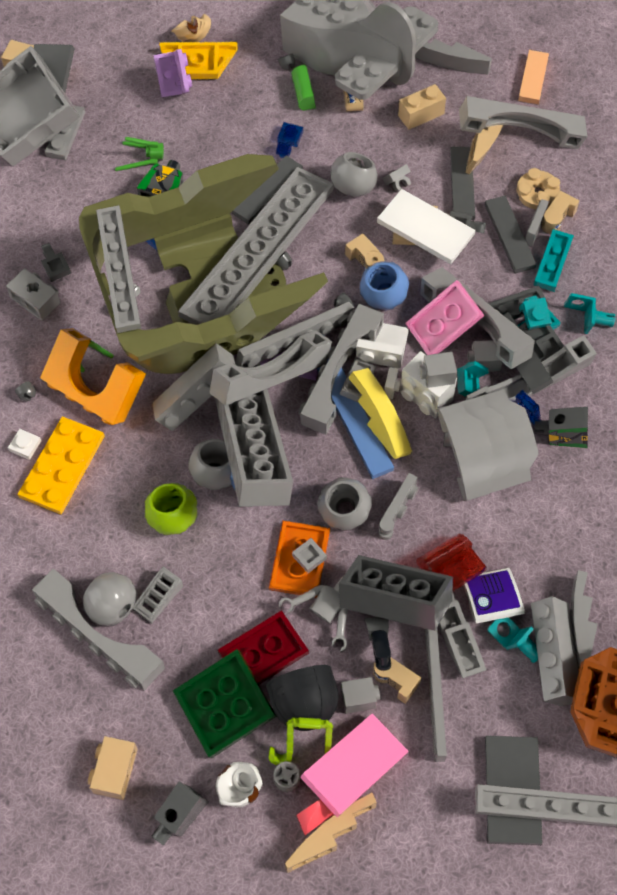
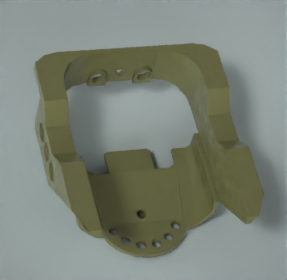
(195, 232)

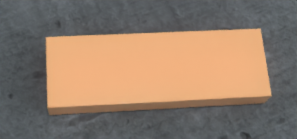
(533, 77)

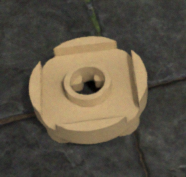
(537, 178)

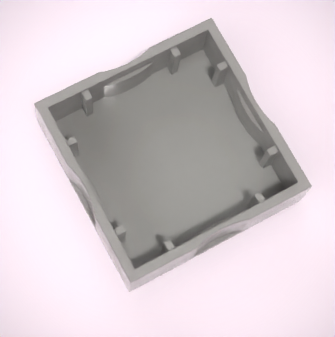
(30, 106)

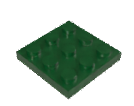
(224, 703)

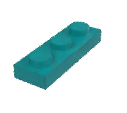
(553, 260)

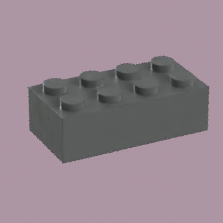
(396, 592)

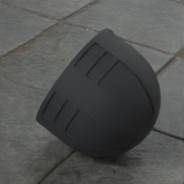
(304, 694)

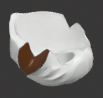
(238, 784)

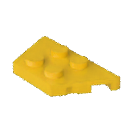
(204, 59)

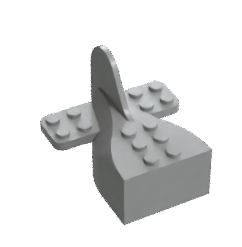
(356, 41)

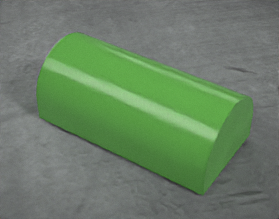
(303, 88)

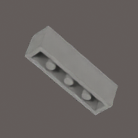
(190, 389)
(555, 650)

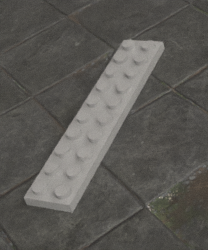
(257, 248)

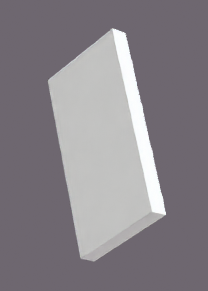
(426, 226)

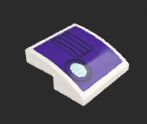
(494, 596)

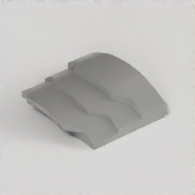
(490, 443)

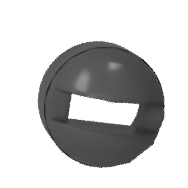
(285, 60)
(284, 261)
(342, 299)
(25, 391)

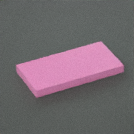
(354, 765)

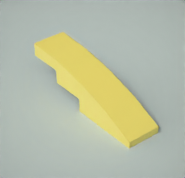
(384, 419)

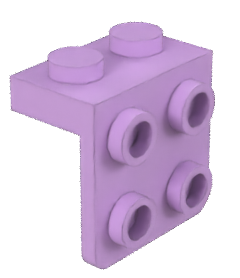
(172, 73)

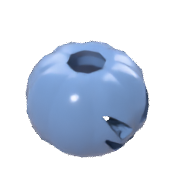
(380, 276)

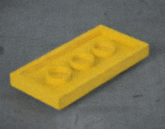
(61, 465)

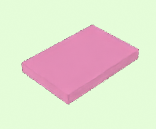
(444, 319)

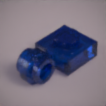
(288, 137)

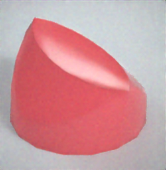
(313, 816)

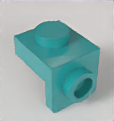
(535, 312)
(469, 376)

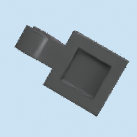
(466, 219)
(54, 264)

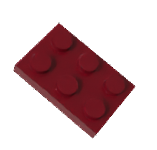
(268, 647)

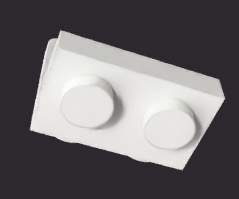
(386, 349)

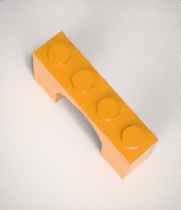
(64, 374)

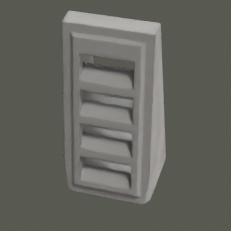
(164, 599)

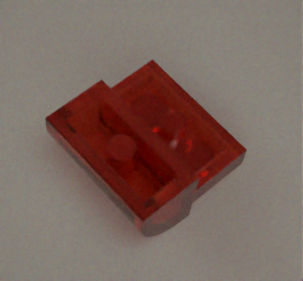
(453, 559)

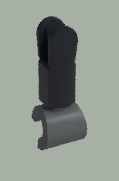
(378, 636)

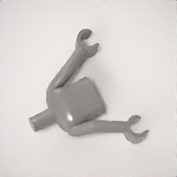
(325, 606)

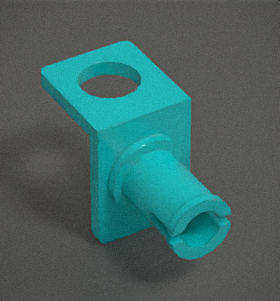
(592, 315)
(516, 638)

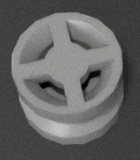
(284, 772)

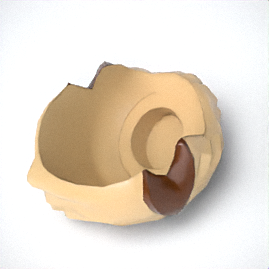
(194, 30)

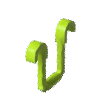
(306, 723)

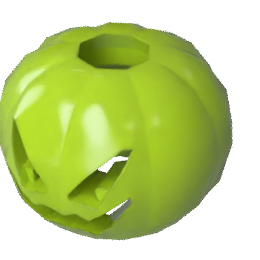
(170, 498)

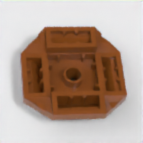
(596, 702)

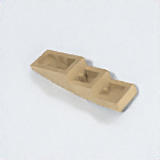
(481, 145)
(323, 839)

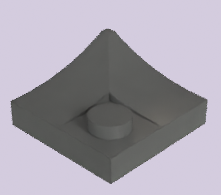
(545, 342)

